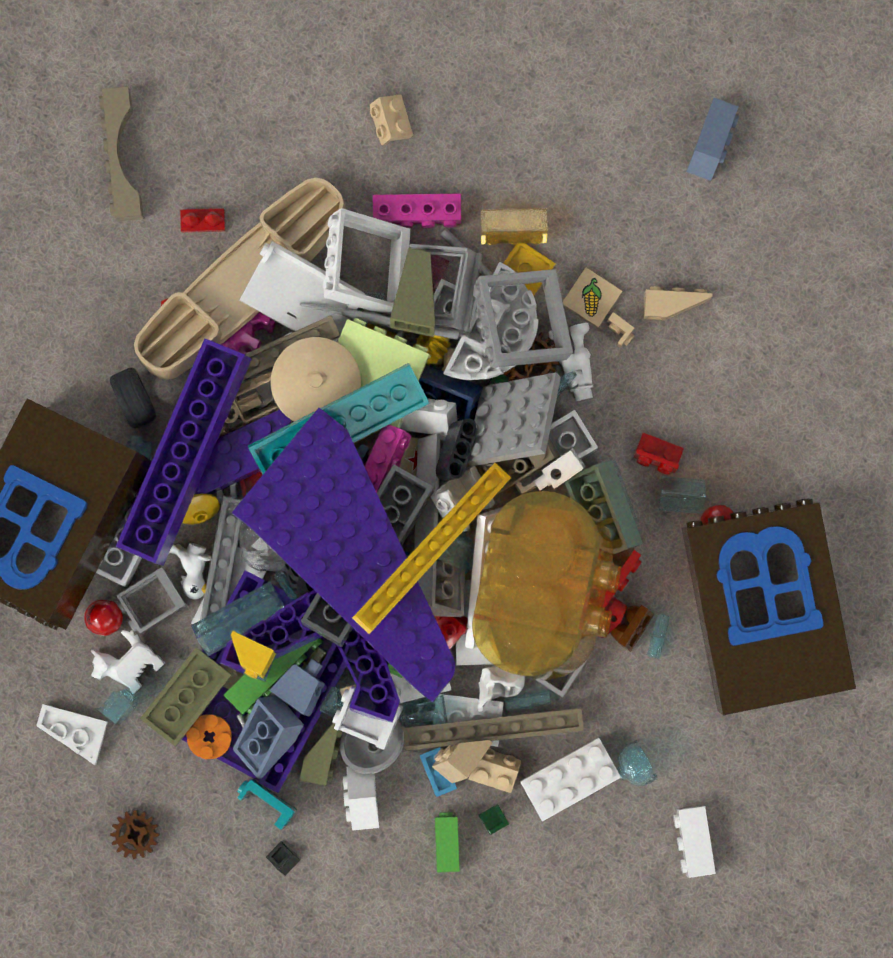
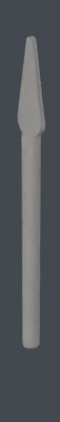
(378, 319)

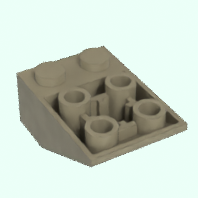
(523, 467)

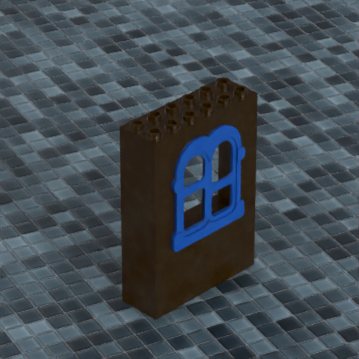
(88, 478)
(783, 657)

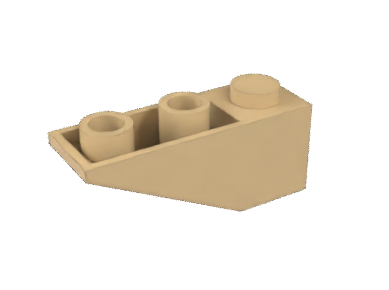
(667, 304)

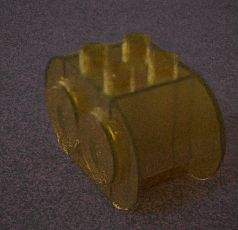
(544, 586)

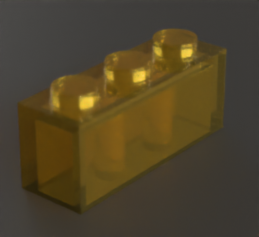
(514, 226)

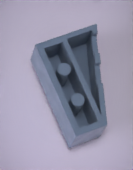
(713, 138)

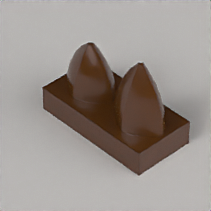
(629, 634)

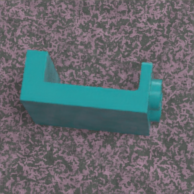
(270, 798)

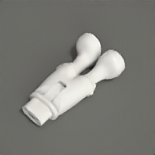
(579, 363)

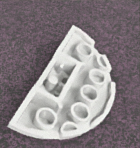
(516, 328)

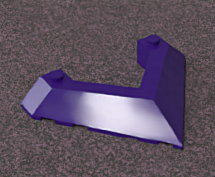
(284, 633)

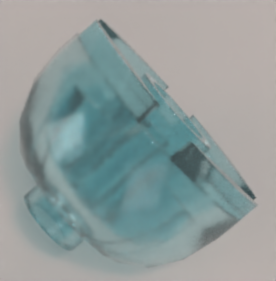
(635, 765)

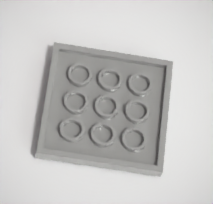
(514, 419)

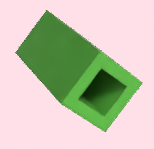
(447, 842)

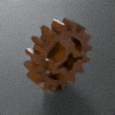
(130, 824)

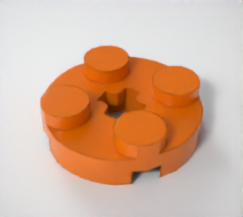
(222, 737)

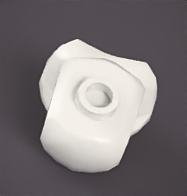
(497, 683)

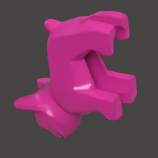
(244, 339)

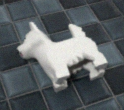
(129, 666)

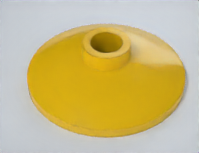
(201, 509)

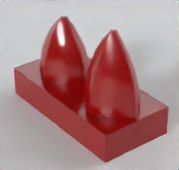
(202, 220)

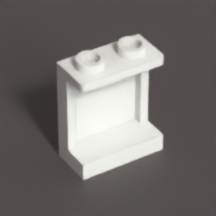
(363, 727)

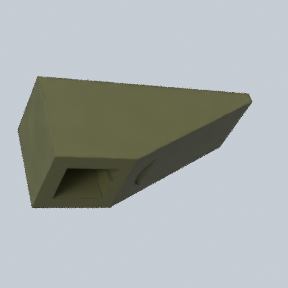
(318, 761)

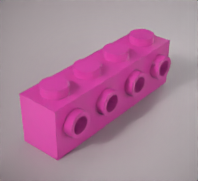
(418, 209)
(386, 452)

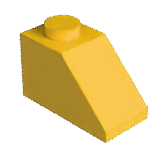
(252, 655)

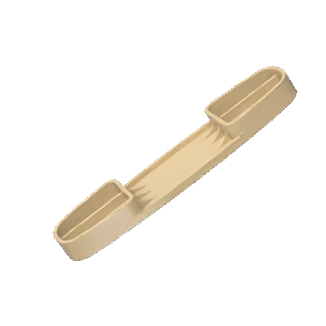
(212, 303)

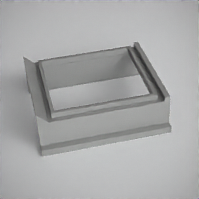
(464, 290)

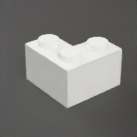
(361, 800)

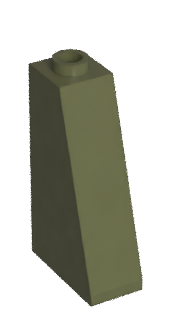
(414, 298)

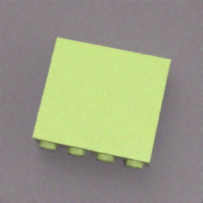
(380, 354)

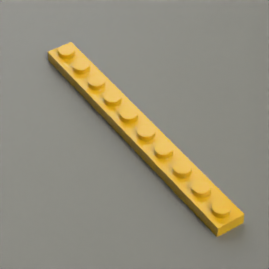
(431, 548)

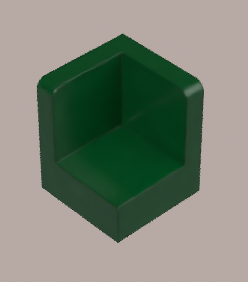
(493, 819)

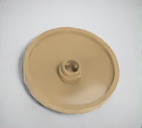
(312, 376)

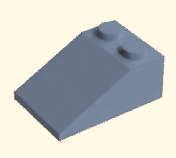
(267, 734)

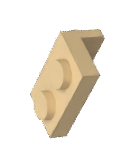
(390, 119)
(496, 770)

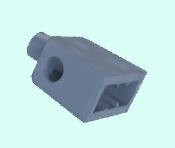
(300, 687)

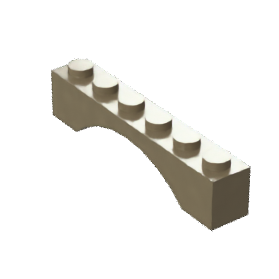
(117, 111)

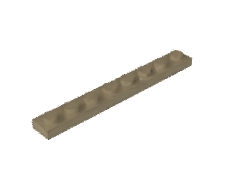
(493, 729)

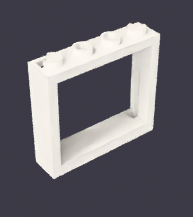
(399, 247)

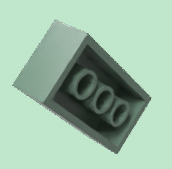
(603, 495)

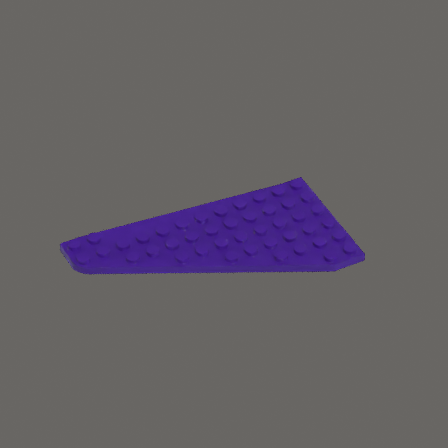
(334, 533)

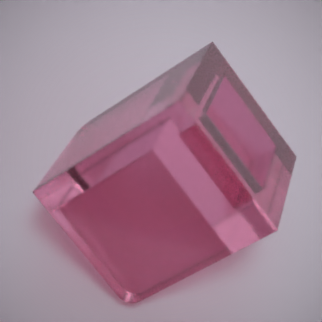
(439, 269)

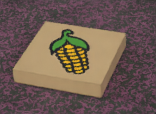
(591, 297)

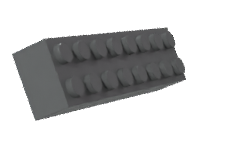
(403, 501)

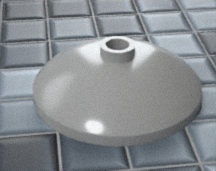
(362, 755)

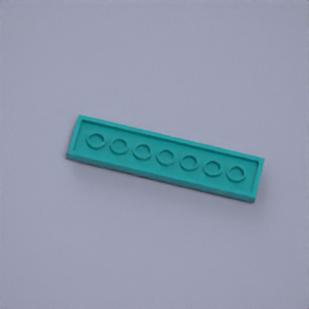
(359, 412)

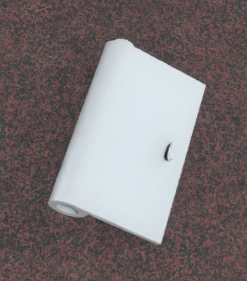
(285, 282)

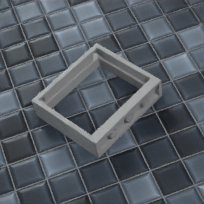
(557, 317)

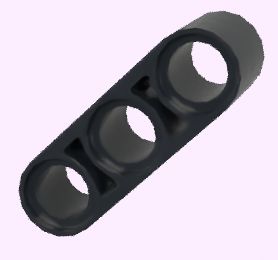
(457, 459)

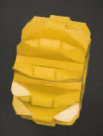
(436, 346)

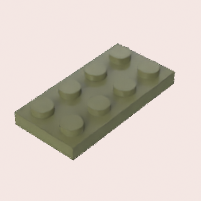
(185, 696)

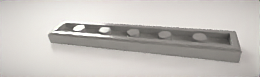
(222, 558)

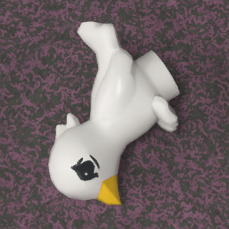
(193, 562)

